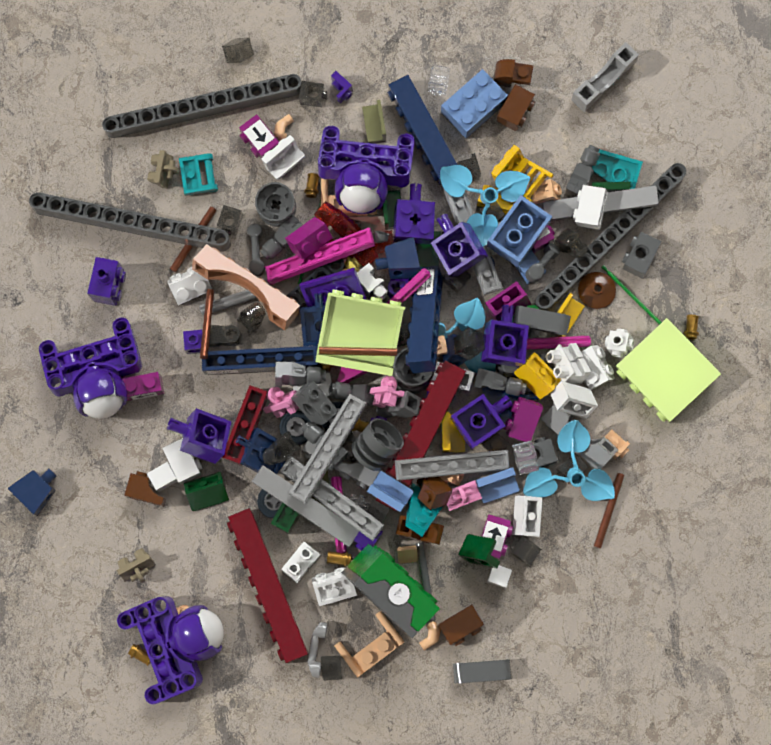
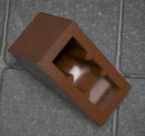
(140, 489)
(433, 492)

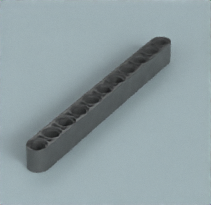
(193, 103)
(123, 216)
(606, 245)

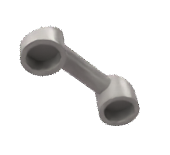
(319, 632)

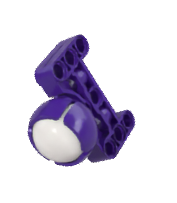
(364, 169)
(97, 380)
(183, 638)

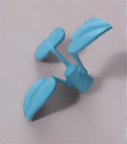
(509, 183)
(469, 315)
(594, 487)

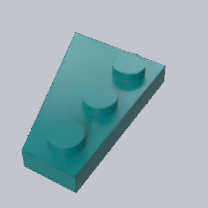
(617, 168)
(419, 516)

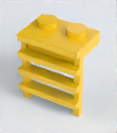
(515, 161)

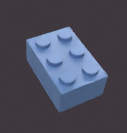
(474, 103)
(519, 231)

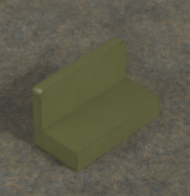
(374, 123)

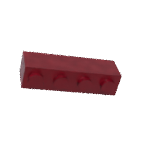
(246, 421)

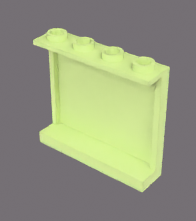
(360, 324)
(667, 371)

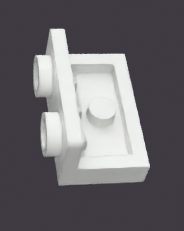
(283, 157)
(188, 286)
(600, 369)

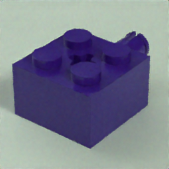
(420, 211)
(448, 246)
(106, 281)
(513, 335)
(488, 413)
(202, 435)

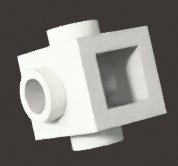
(624, 347)

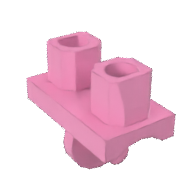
(386, 393)
(280, 402)
(463, 495)

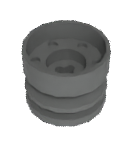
(281, 195)
(406, 381)
(377, 444)

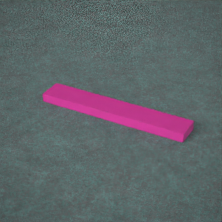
(326, 254)

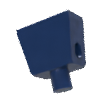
(400, 260)
(34, 490)

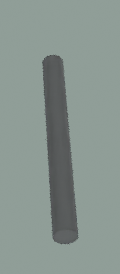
(424, 570)

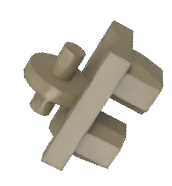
(164, 170)
(137, 568)

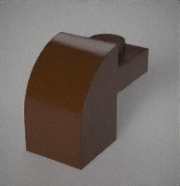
(510, 72)
(432, 535)

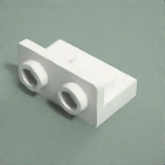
(332, 587)

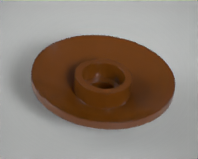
(596, 299)

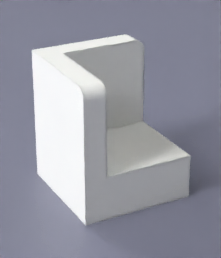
(162, 477)
(499, 576)

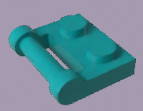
(192, 176)

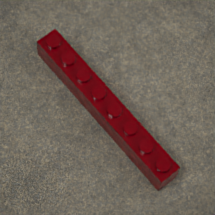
(430, 416)
(268, 586)

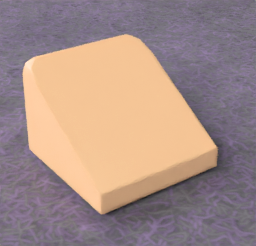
(407, 554)

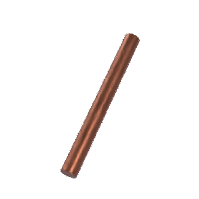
(186, 249)
(207, 324)
(358, 351)
(608, 511)

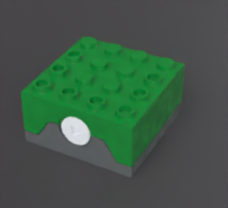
(391, 589)

